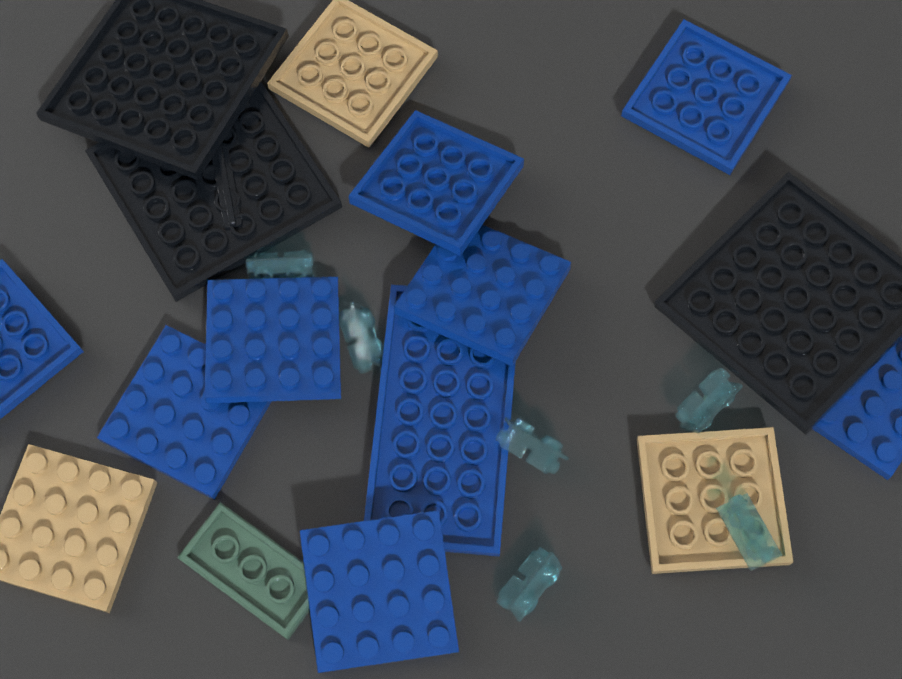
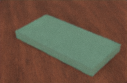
(250, 569)

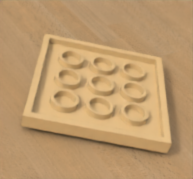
(353, 70)
(692, 476)
(71, 527)

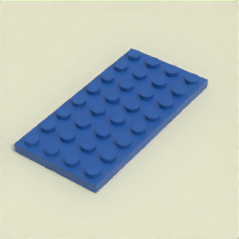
(439, 435)

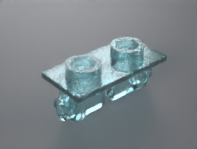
(292, 265)
(359, 324)
(698, 412)
(521, 436)
(748, 531)
(522, 596)

